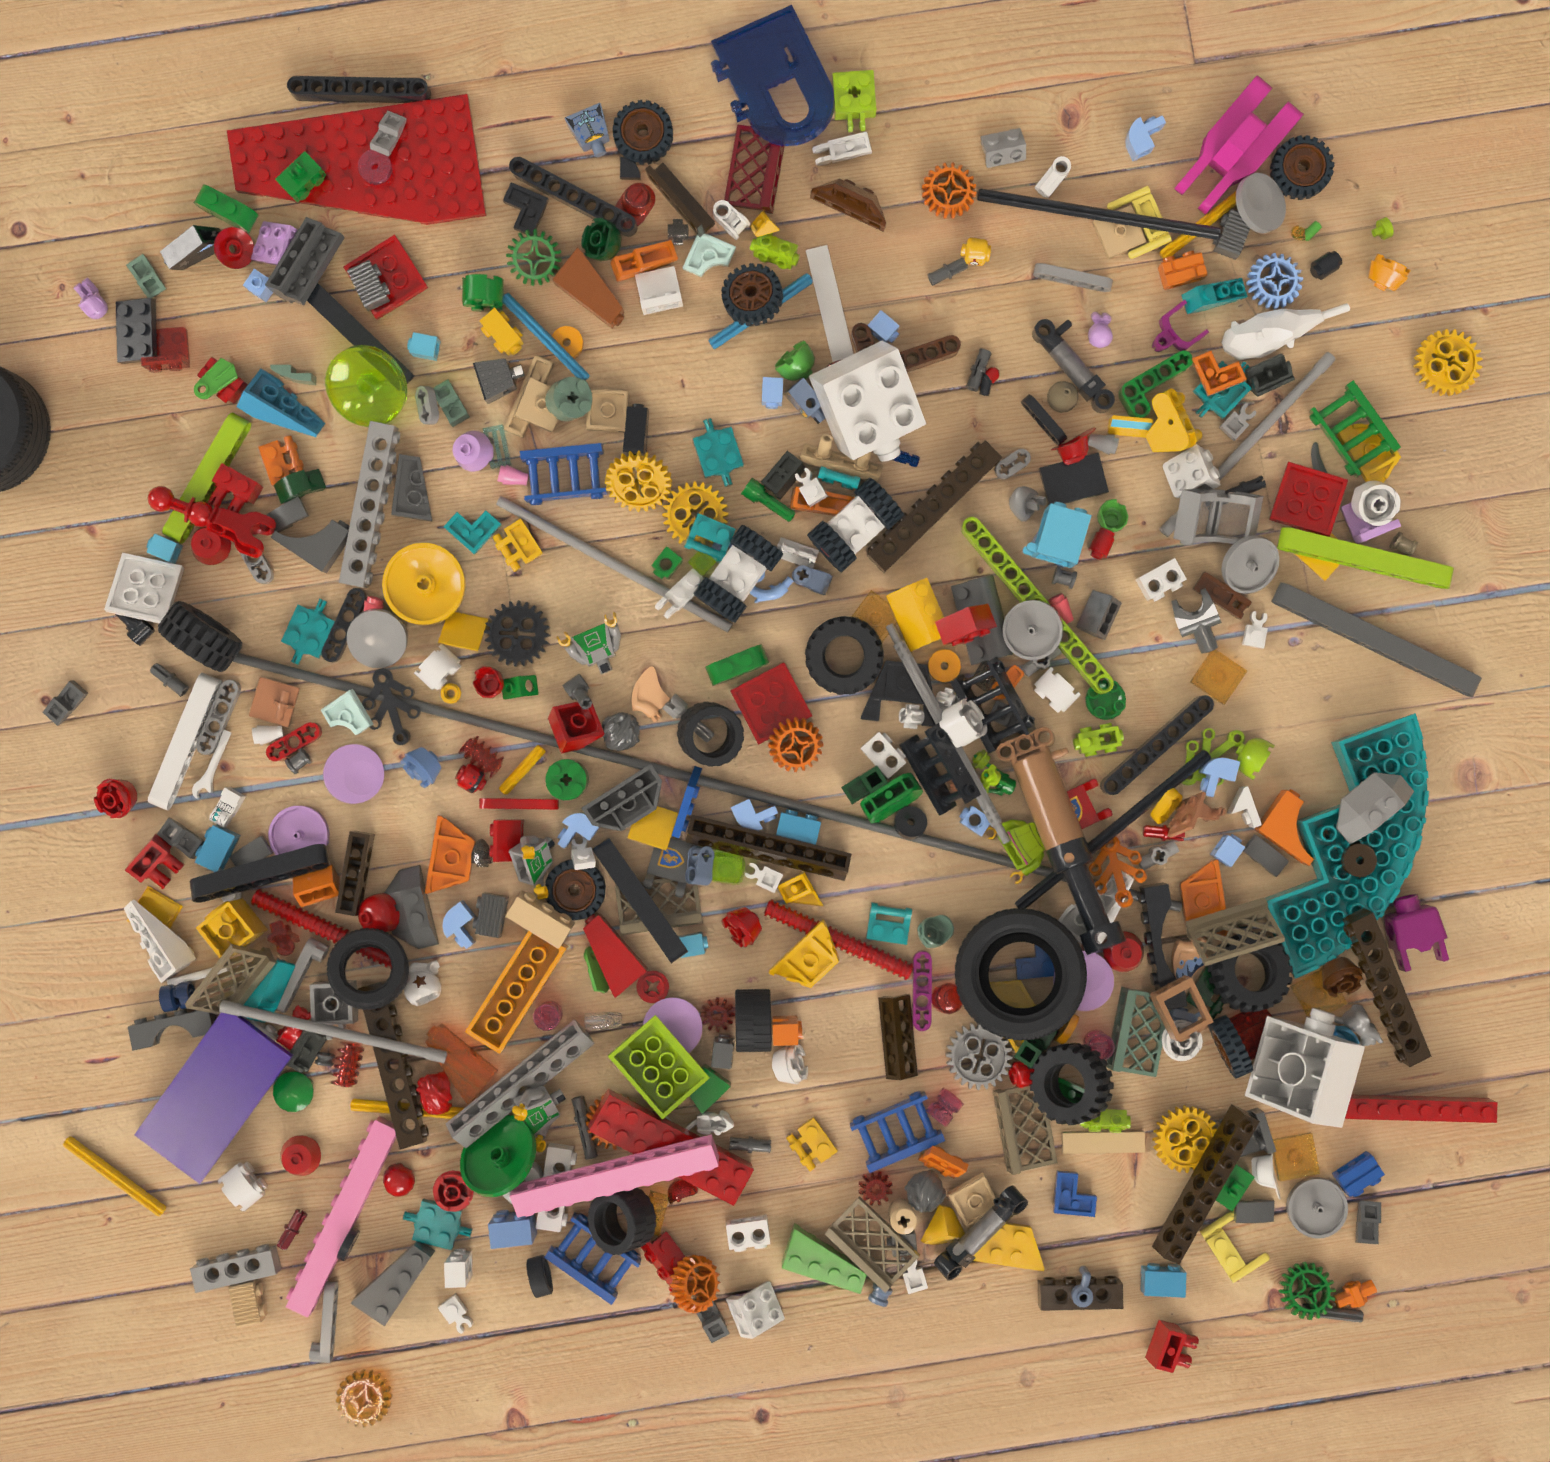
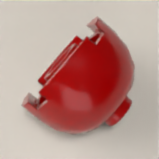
(379, 913)

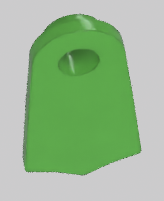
(216, 379)
(596, 975)

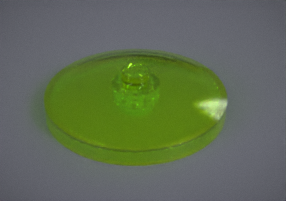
(366, 385)

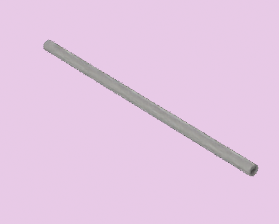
(608, 561)

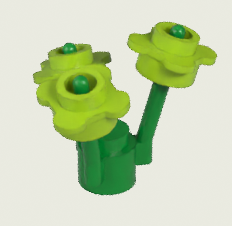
(993, 776)

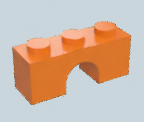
(786, 1030)

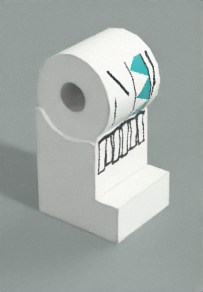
(227, 807)

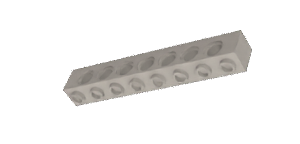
(360, 513)
(529, 1074)

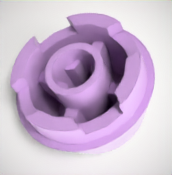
(473, 450)

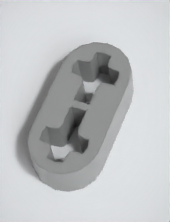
(427, 405)
(1015, 467)

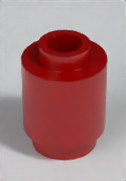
(1101, 543)

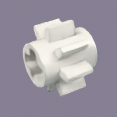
(947, 698)
(911, 716)

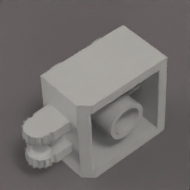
(324, 1012)

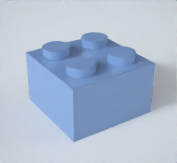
(511, 1231)

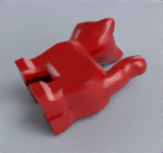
(290, 1035)

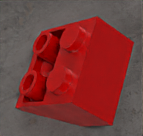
(505, 835)

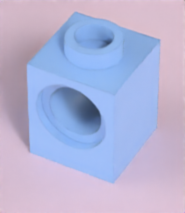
(256, 284)
(884, 327)
(772, 392)
(983, 824)
(1228, 850)

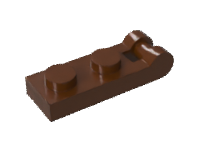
(1222, 595)

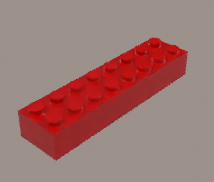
(642, 1130)

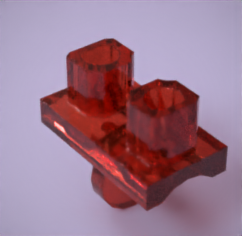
(282, 937)

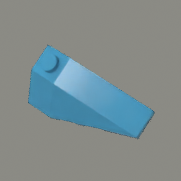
(272, 403)

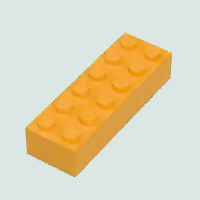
(515, 992)

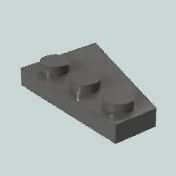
(410, 491)

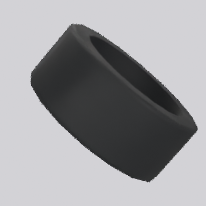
(539, 1276)

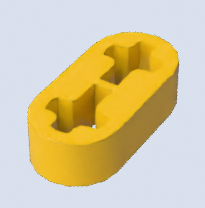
(1166, 806)

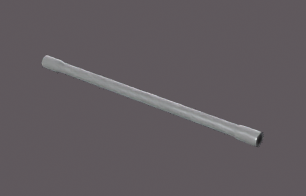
(240, 1010)

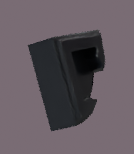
(628, 170)

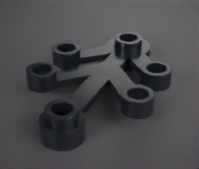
(390, 703)

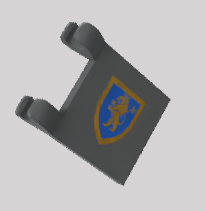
(669, 865)

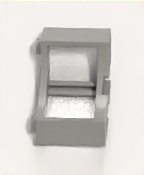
(1216, 516)

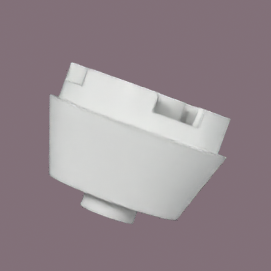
(1182, 1050)
(789, 1064)

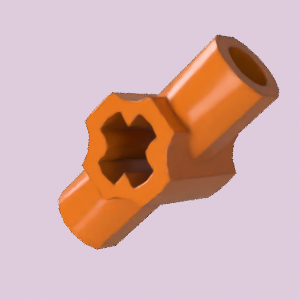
(1355, 1294)

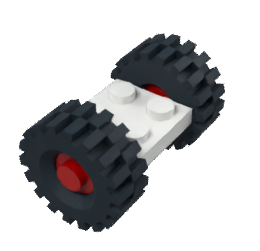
(855, 524)
(738, 573)

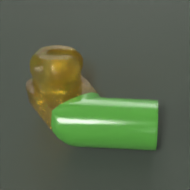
(1305, 234)

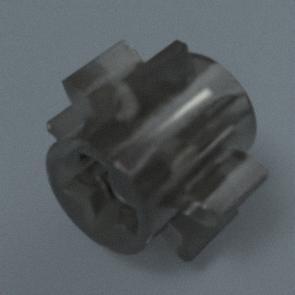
(678, 232)

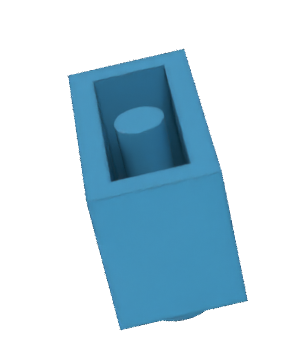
(798, 827)
(216, 848)
(1163, 1280)

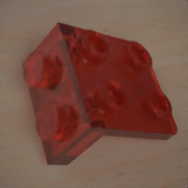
(171, 351)
(1250, 1029)

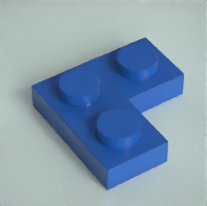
(1035, 966)
(1068, 1200)

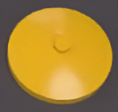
(423, 584)

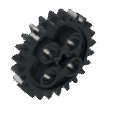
(518, 615)

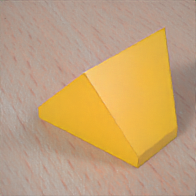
(799, 891)
(943, 1227)

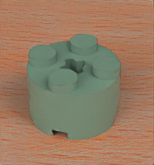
(579, 395)

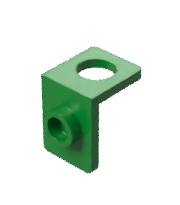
(516, 687)

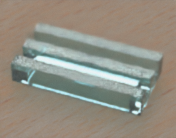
(493, 465)

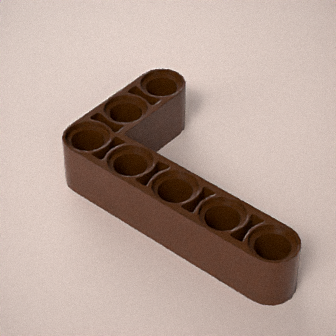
(918, 351)

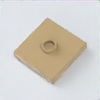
(1119, 237)
(533, 406)
(608, 410)
(972, 1199)

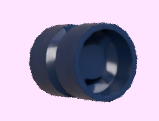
(173, 997)

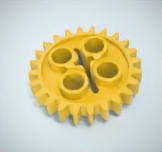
(1441, 379)
(656, 478)
(681, 501)
(1177, 1123)

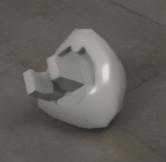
(1024, 502)

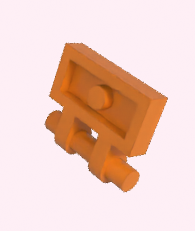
(275, 460)
(948, 1165)

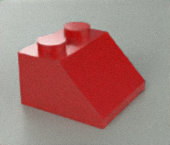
(574, 726)

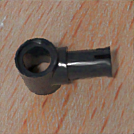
(138, 629)

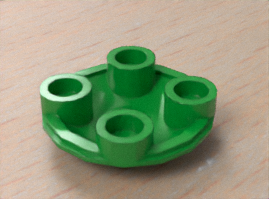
(1106, 705)
(293, 1091)

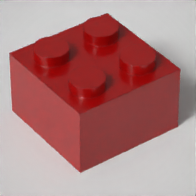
(966, 625)

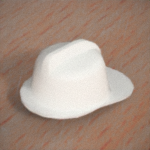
(1264, 1172)

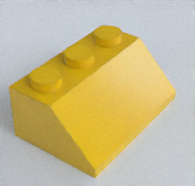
(916, 613)

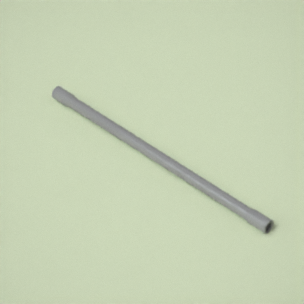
(1318, 369)

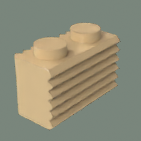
(247, 1303)

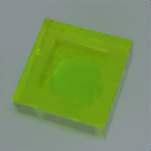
(701, 563)

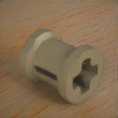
(1403, 544)

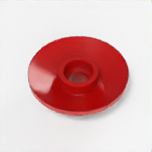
(243, 247)

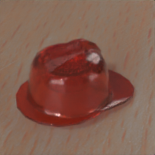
(636, 201)

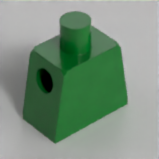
(711, 1090)

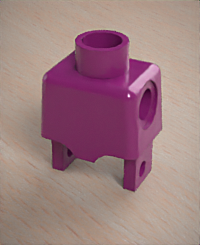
(1416, 928)

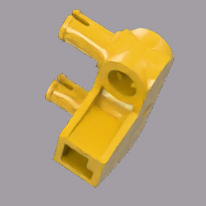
(1173, 427)

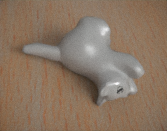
(1359, 1022)

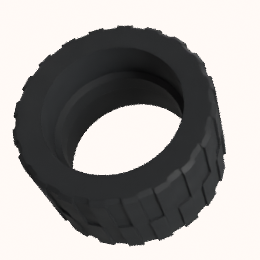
(733, 740)
(753, 1020)
(605, 1225)

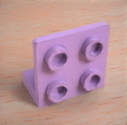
(272, 242)
(1363, 531)

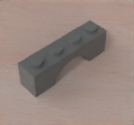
(148, 1033)

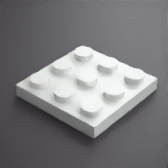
(143, 588)

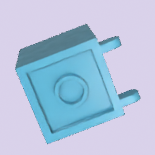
(1060, 535)

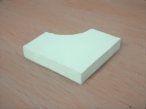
(707, 253)
(348, 712)

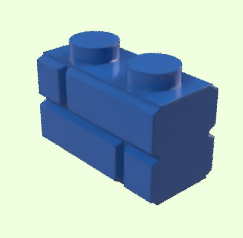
(1358, 1174)

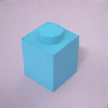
(424, 346)
(164, 548)
(694, 943)

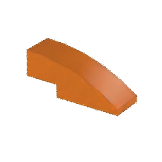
(643, 260)
(829, 506)

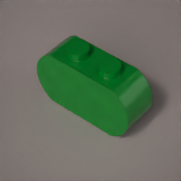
(226, 208)
(737, 665)
(891, 797)

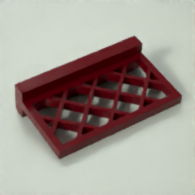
(771, 174)

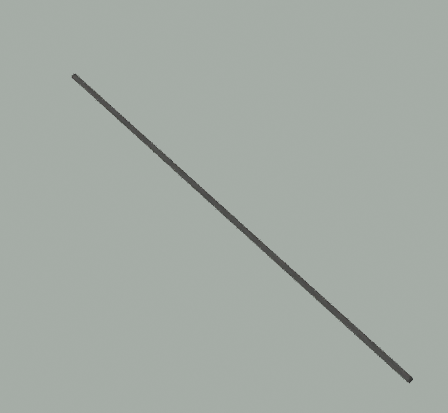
(660, 769)

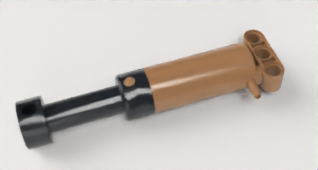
(1061, 832)

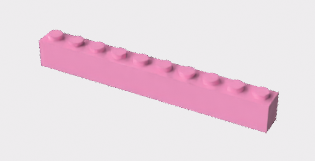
(615, 1176)
(343, 1216)

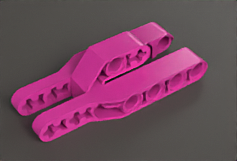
(1229, 142)

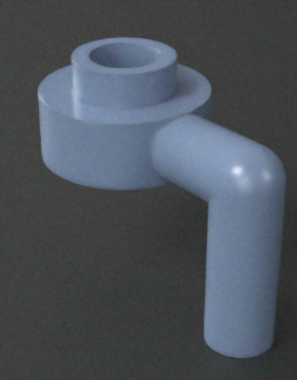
(1083, 1288)

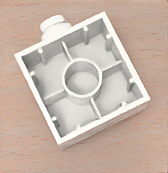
(868, 402)
(1305, 1069)

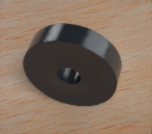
(910, 831)
(348, 1244)

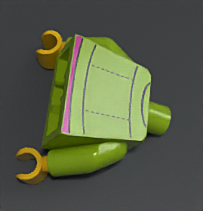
(1024, 848)

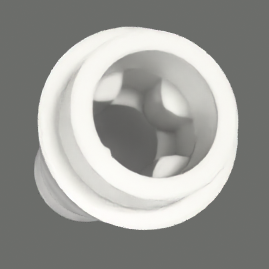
(266, 734)

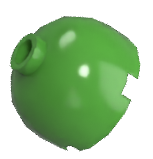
(796, 363)

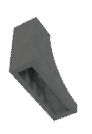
(318, 549)

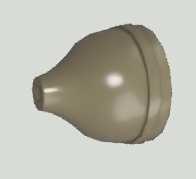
(1062, 396)

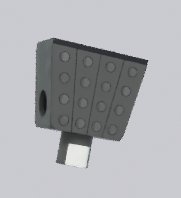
(497, 378)

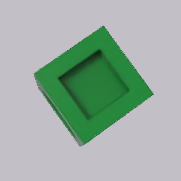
(666, 554)

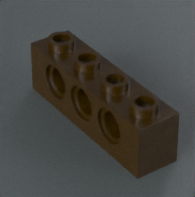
(355, 872)
(1109, 1300)

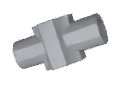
(1032, 665)
(1167, 850)

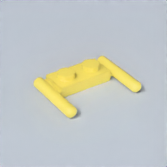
(1143, 204)
(1226, 1252)

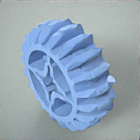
(1275, 264)

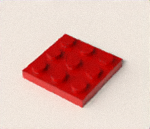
(397, 272)
(1308, 499)
(770, 700)

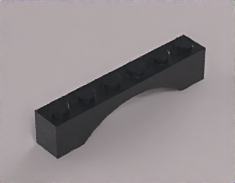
(1155, 905)

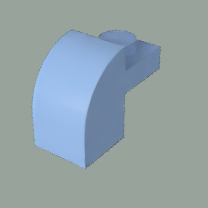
(1138, 137)
(1217, 768)
(748, 818)
(576, 824)
(454, 924)

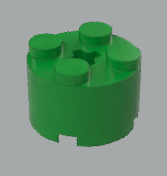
(482, 292)
(558, 771)

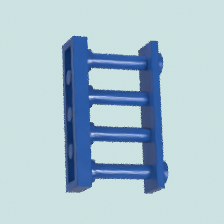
(552, 456)
(896, 1153)
(574, 1267)

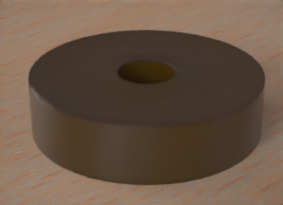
(1368, 862)

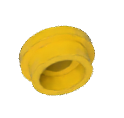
(444, 693)

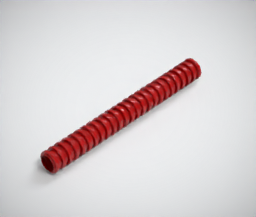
(313, 923)
(841, 940)

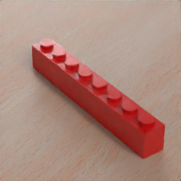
(1422, 1108)

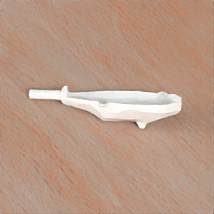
(1272, 330)

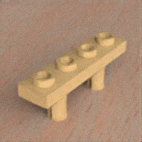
(839, 462)

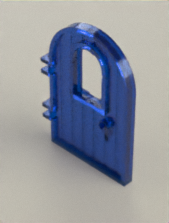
(759, 63)

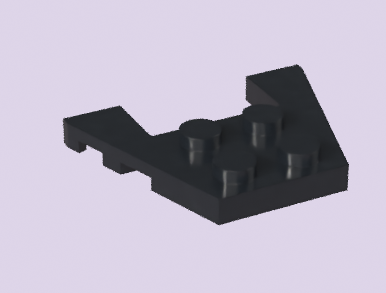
(896, 686)

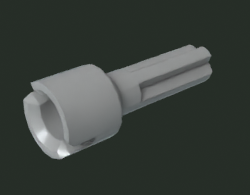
(677, 708)

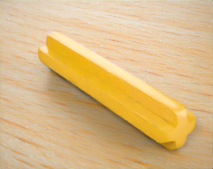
(522, 769)

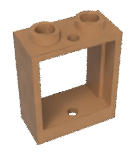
(1172, 989)

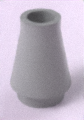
(1104, 443)

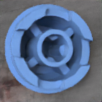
(422, 766)

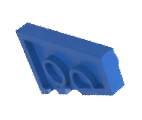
(686, 806)

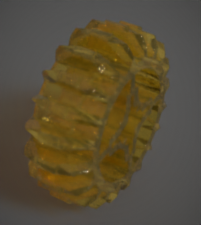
(357, 1414)

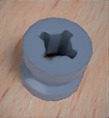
(878, 1296)

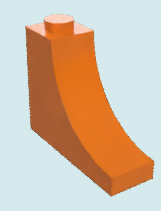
(1280, 825)

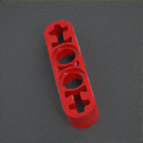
(514, 803)

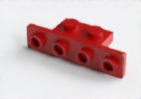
(664, 1256)

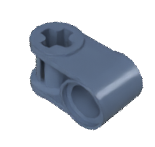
(816, 580)
(699, 867)

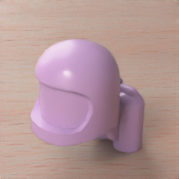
(91, 303)
(1100, 333)

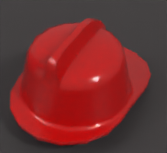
(1074, 449)

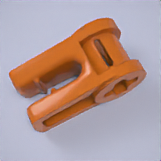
(1014, 674)

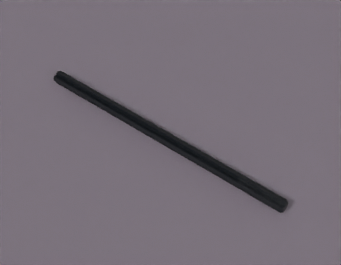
(1098, 214)
(1120, 824)

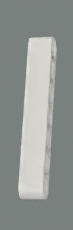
(184, 742)

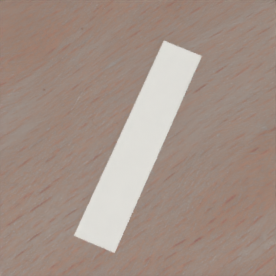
(829, 303)

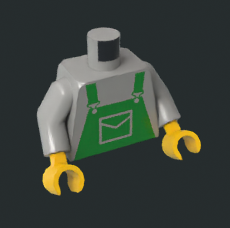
(595, 644)
(532, 860)
(538, 1111)

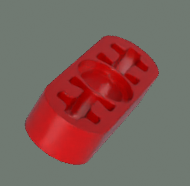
(303, 729)

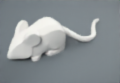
(711, 1123)

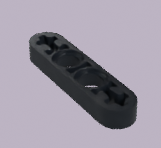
(340, 623)

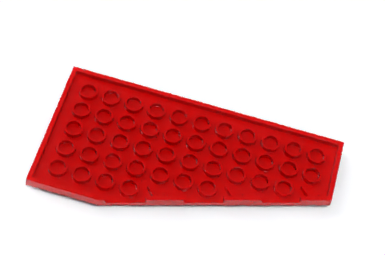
(432, 163)

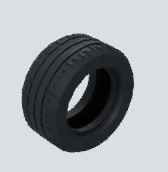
(352, 943)

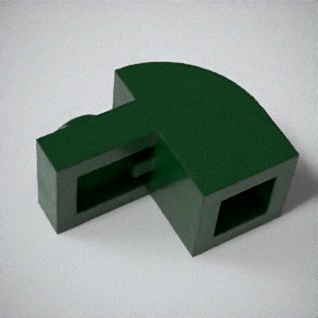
(299, 484)
(864, 784)
(1031, 1049)

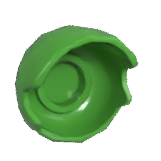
(1112, 515)

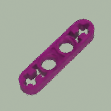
(922, 990)

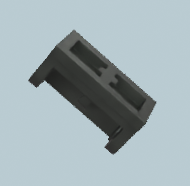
(1269, 375)
(783, 474)
(305, 1050)

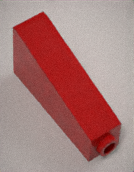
(615, 957)

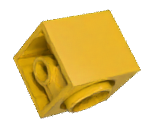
(231, 924)

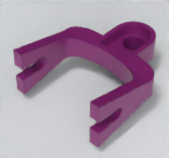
(1169, 336)

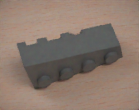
(387, 1291)

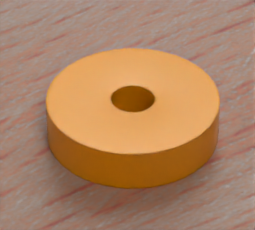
(569, 333)
(953, 666)
(1067, 1030)

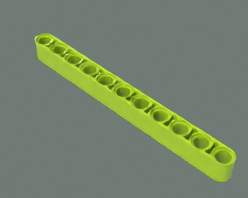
(1021, 579)

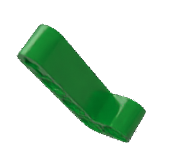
(1156, 380)

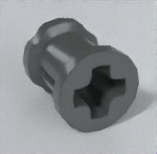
(1064, 577)
(298, 761)

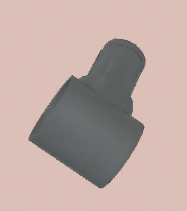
(577, 690)

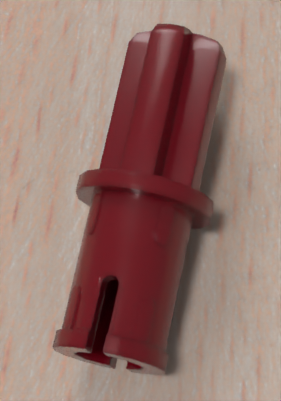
(291, 1229)

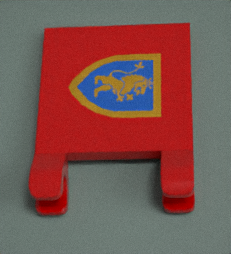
(1083, 807)

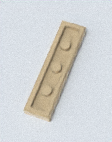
(539, 370)
(1103, 1142)

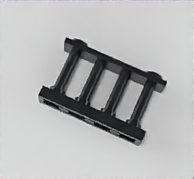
(962, 688)
(928, 774)

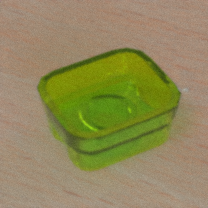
(728, 868)

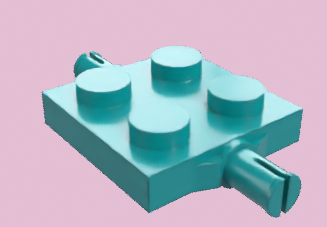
(1224, 400)
(718, 452)
(308, 631)
(436, 1225)

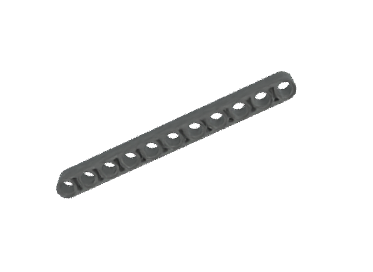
(1376, 639)

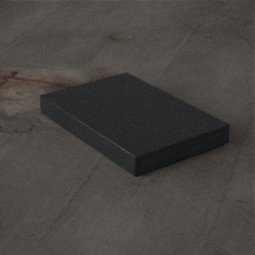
(1074, 481)

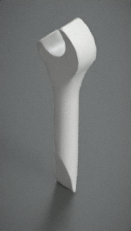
(207, 779)
(194, 976)

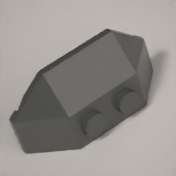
(626, 801)
(415, 919)

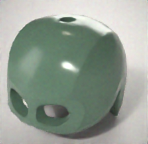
(938, 928)

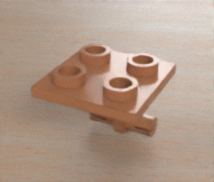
(274, 702)
(1189, 811)

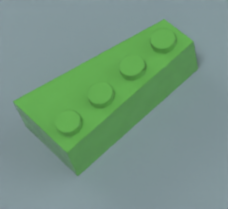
(820, 1261)

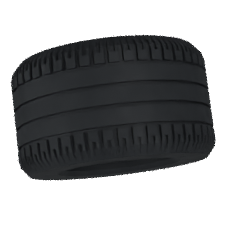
(22, 430)
(973, 973)

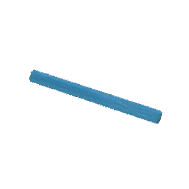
(735, 328)
(544, 337)

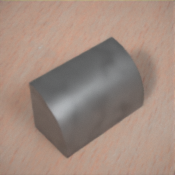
(1099, 614)

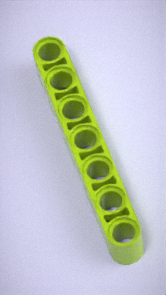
(200, 486)

